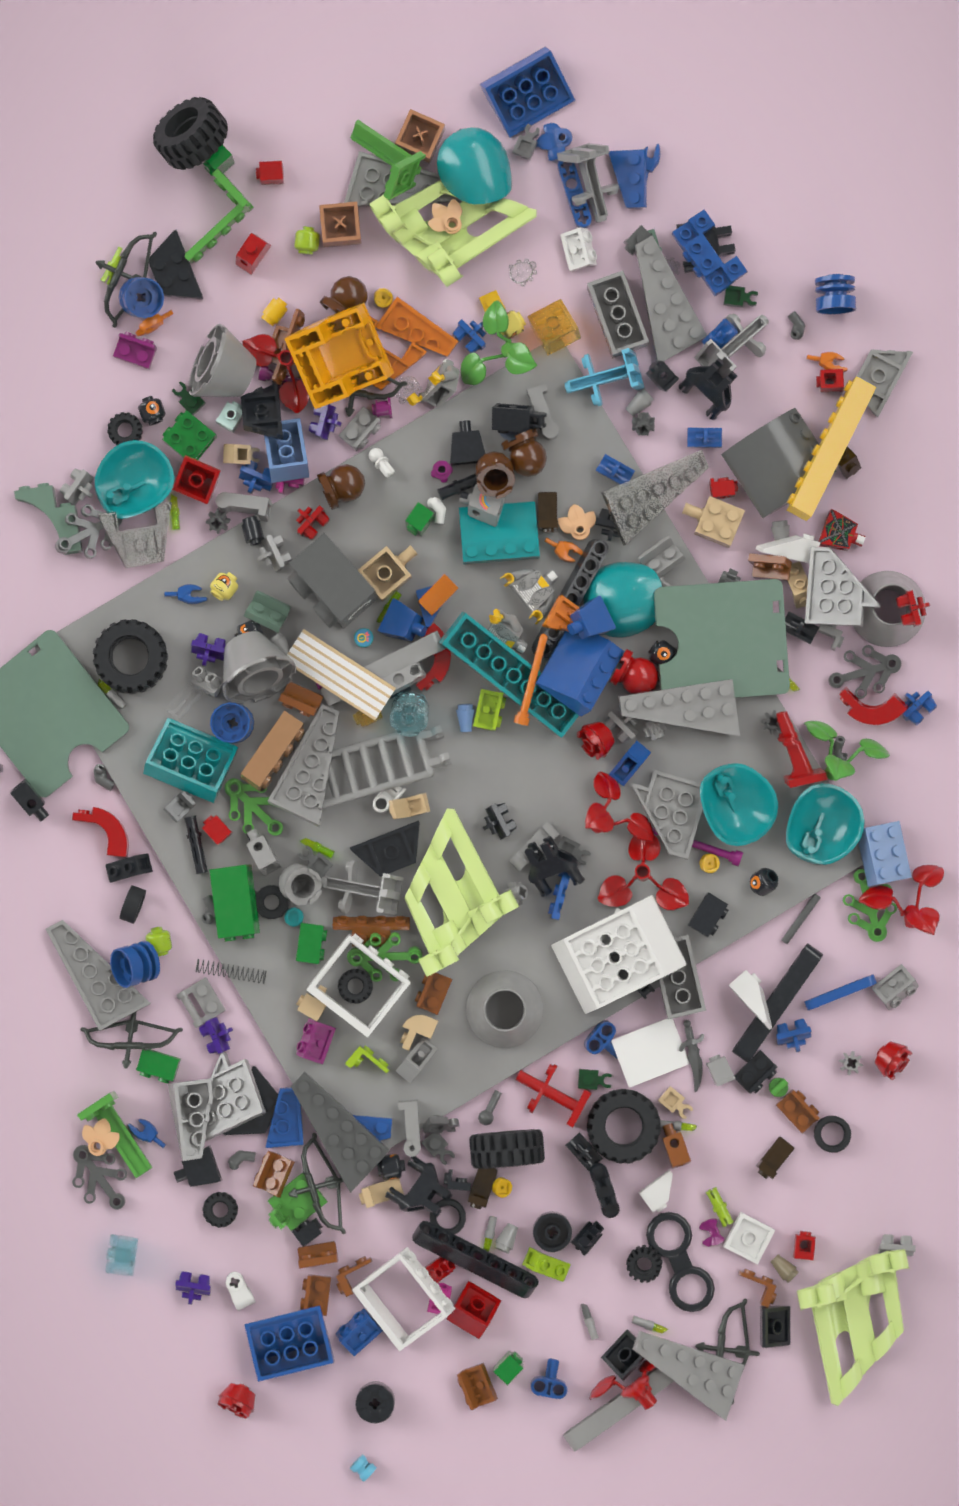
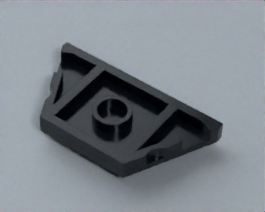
(174, 270)
(262, 411)
(391, 850)
(269, 1097)

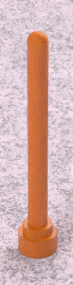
(523, 716)

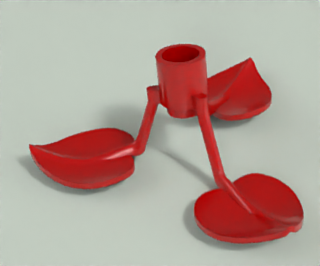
(292, 393)
(600, 820)
(616, 893)
(924, 919)
(636, 1389)

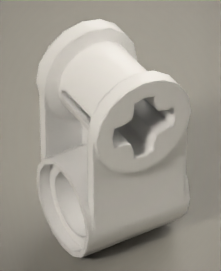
(388, 795)
(240, 1294)

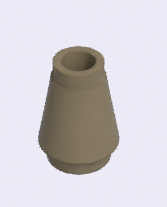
(784, 1268)

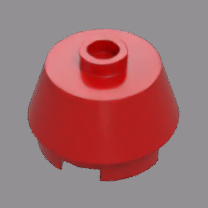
(596, 739)
(892, 1059)
(237, 1400)

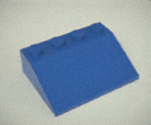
(527, 91)
(579, 670)
(289, 1343)

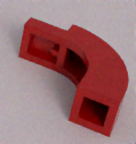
(441, 664)
(870, 714)
(117, 836)

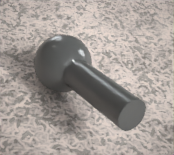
(486, 1117)

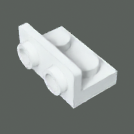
(578, 248)

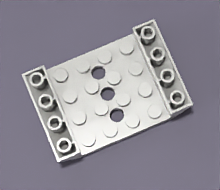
(644, 949)

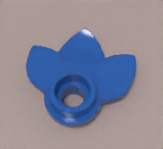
(551, 140)

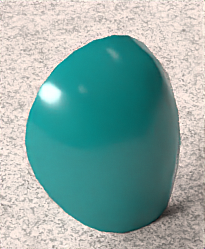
(474, 166)
(133, 479)
(628, 596)
(738, 804)
(824, 824)

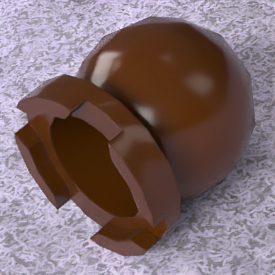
(345, 294)
(526, 454)
(495, 475)
(342, 484)

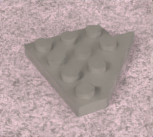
(834, 591)
(673, 810)
(234, 1097)

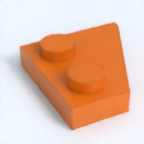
(560, 614)

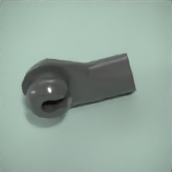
(798, 326)
(837, 748)
(101, 777)
(209, 915)
(240, 1156)

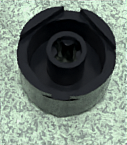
(546, 1222)
(367, 1410)

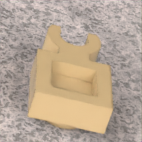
(673, 1100)

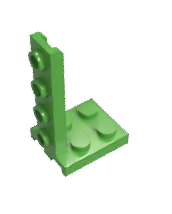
(403, 164)
(223, 227)
(126, 1145)
(293, 1210)

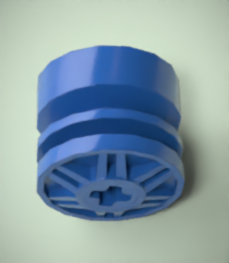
(835, 291)
(151, 294)
(222, 728)
(135, 964)

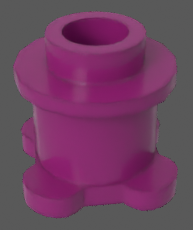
(382, 408)
(442, 476)

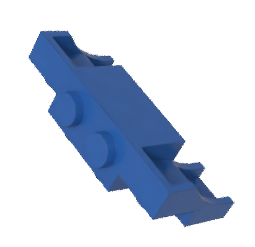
(703, 256)

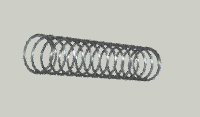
(264, 975)

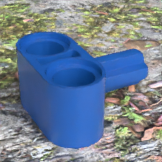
(603, 1040)
(550, 1380)

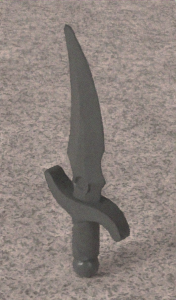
(693, 1055)

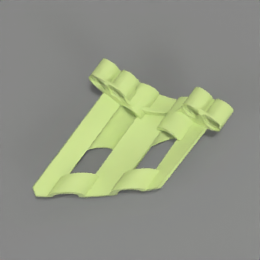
(444, 251)
(467, 904)
(842, 1305)

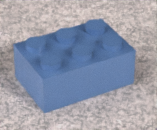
(287, 456)
(884, 854)

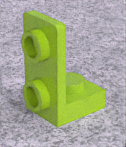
(356, 1058)
(546, 1264)

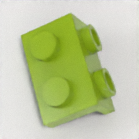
(488, 710)

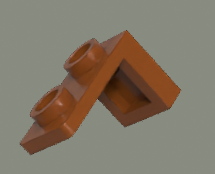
(344, 1285)
(768, 1296)

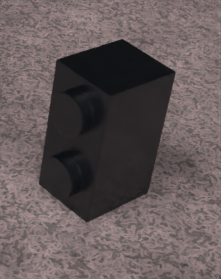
(708, 914)

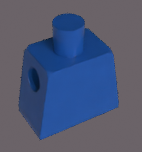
(591, 619)
(402, 622)

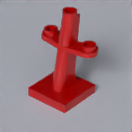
(802, 771)
(553, 1094)

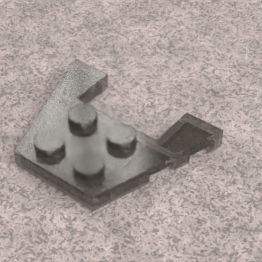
(141, 544)

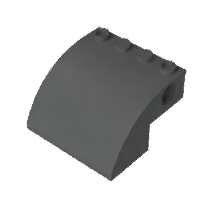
(772, 460)

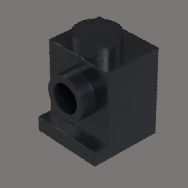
(655, 371)
(308, 1231)

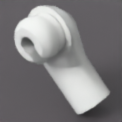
(439, 508)

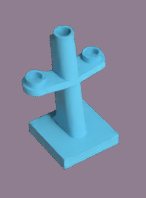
(628, 370)

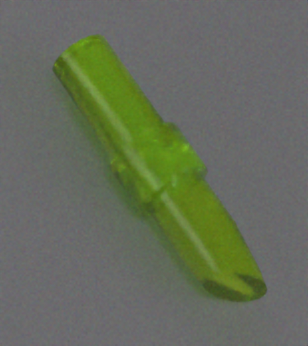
(174, 512)
(396, 595)
(317, 847)

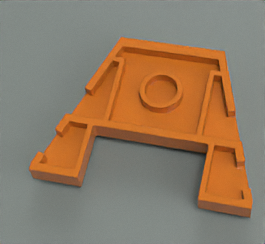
(400, 365)

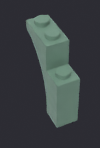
(44, 499)

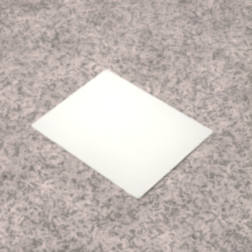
(650, 1052)

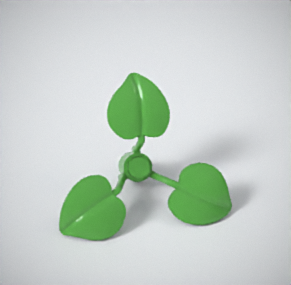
(519, 356)
(837, 767)

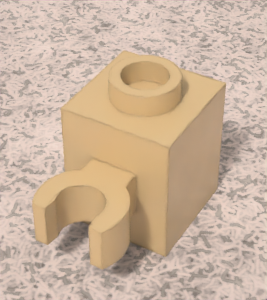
(239, 454)
(311, 1005)

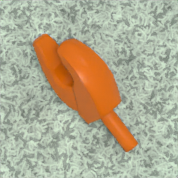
(152, 323)
(826, 360)
(562, 549)

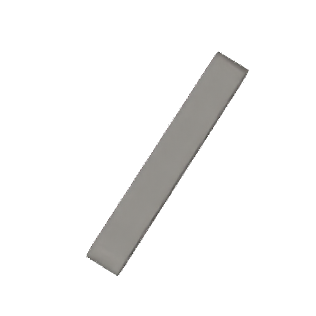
(398, 660)
(611, 1413)

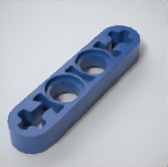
(572, 192)
(840, 992)

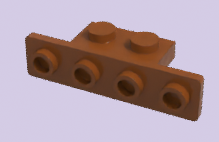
(279, 334)
(365, 926)

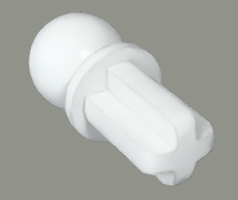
(376, 456)

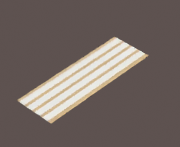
(340, 674)

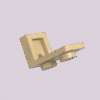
(798, 583)
(409, 806)
(376, 1193)

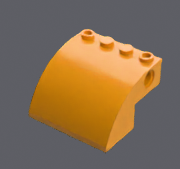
(339, 355)

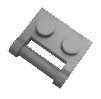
(206, 998)

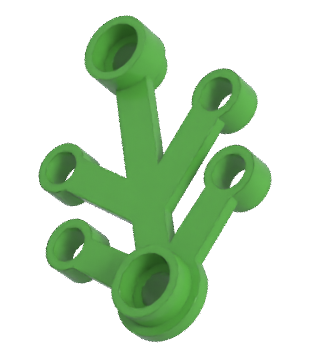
(250, 804)
(872, 913)
(363, 961)

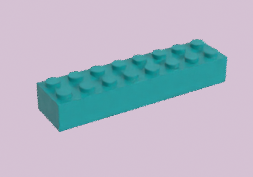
(505, 671)

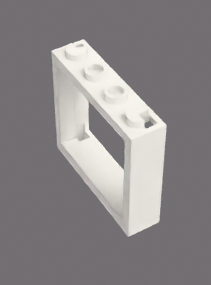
(341, 1011)
(382, 1314)

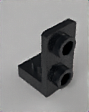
(129, 867)

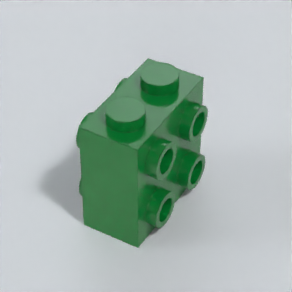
(189, 436)

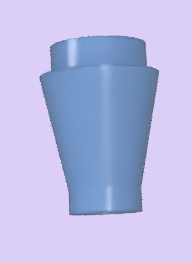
(465, 717)

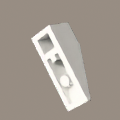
(792, 547)
(752, 994)

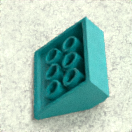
(510, 540)
(190, 760)

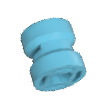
(363, 1467)

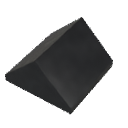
(774, 1326)
(622, 1357)

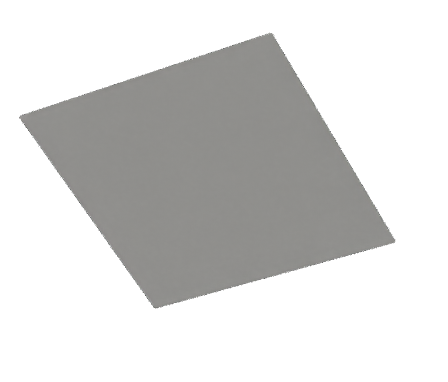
(516, 765)

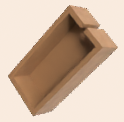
(272, 750)

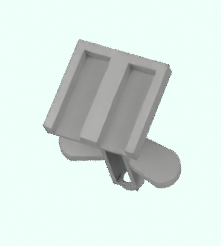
(585, 157)
(711, 352)
(387, 894)

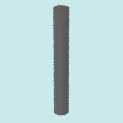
(801, 918)

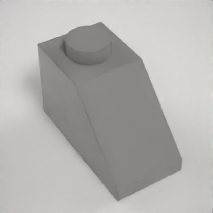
(416, 1060)
(720, 1070)

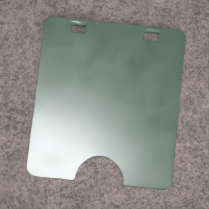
(725, 635)
(49, 710)

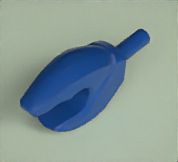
(651, 163)
(184, 594)
(149, 1133)

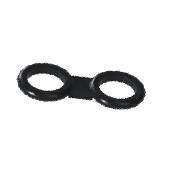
(680, 1262)

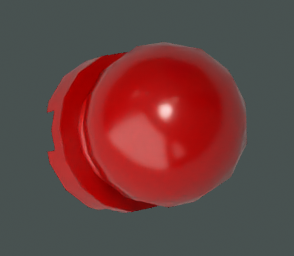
(635, 674)

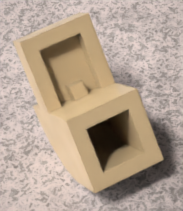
(418, 1024)

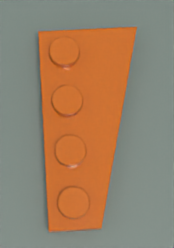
(414, 327)

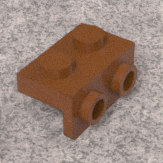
(301, 698)
(476, 1386)

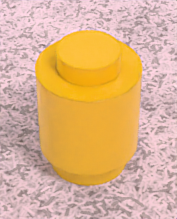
(274, 311)

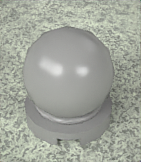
(300, 884)

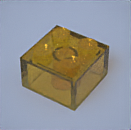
(554, 327)

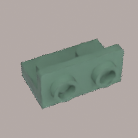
(267, 611)

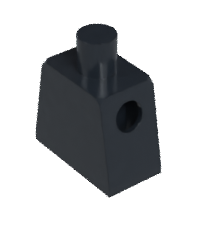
(466, 445)
(23, 793)
(200, 1170)

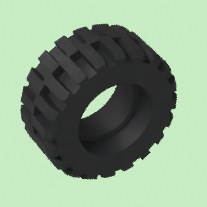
(190, 133)
(104, 656)
(507, 1148)
(623, 1152)

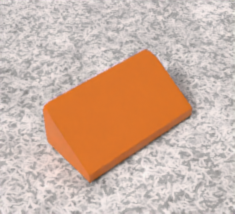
(438, 594)

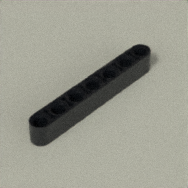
(577, 592)
(778, 1001)
(475, 1259)

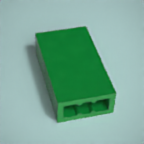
(234, 902)

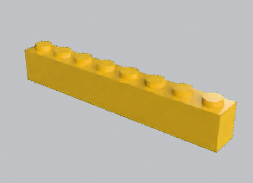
(831, 448)

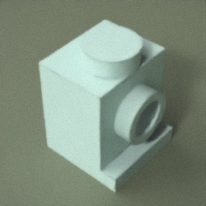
(230, 423)

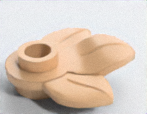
(445, 215)
(577, 519)
(100, 1134)

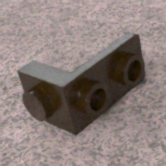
(849, 463)
(547, 512)
(774, 1158)
(482, 1187)

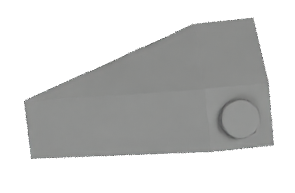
(190, 1110)

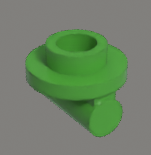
(778, 1087)

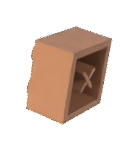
(420, 134)
(340, 224)

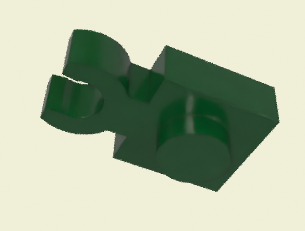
(736, 296)
(189, 402)
(589, 1079)

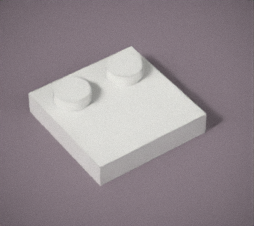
(748, 1238)

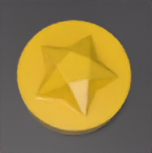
(383, 297)
(709, 863)
(502, 1187)

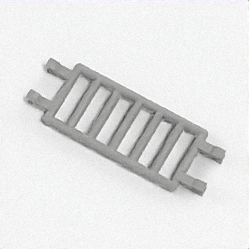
(429, 764)

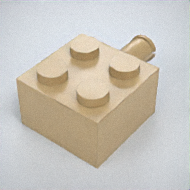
(716, 521)
(387, 571)

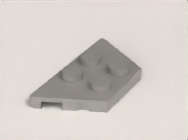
(883, 371)

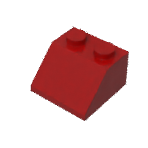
(196, 480)
(474, 1310)

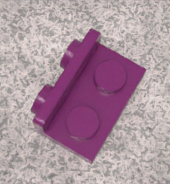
(135, 350)
(315, 1041)

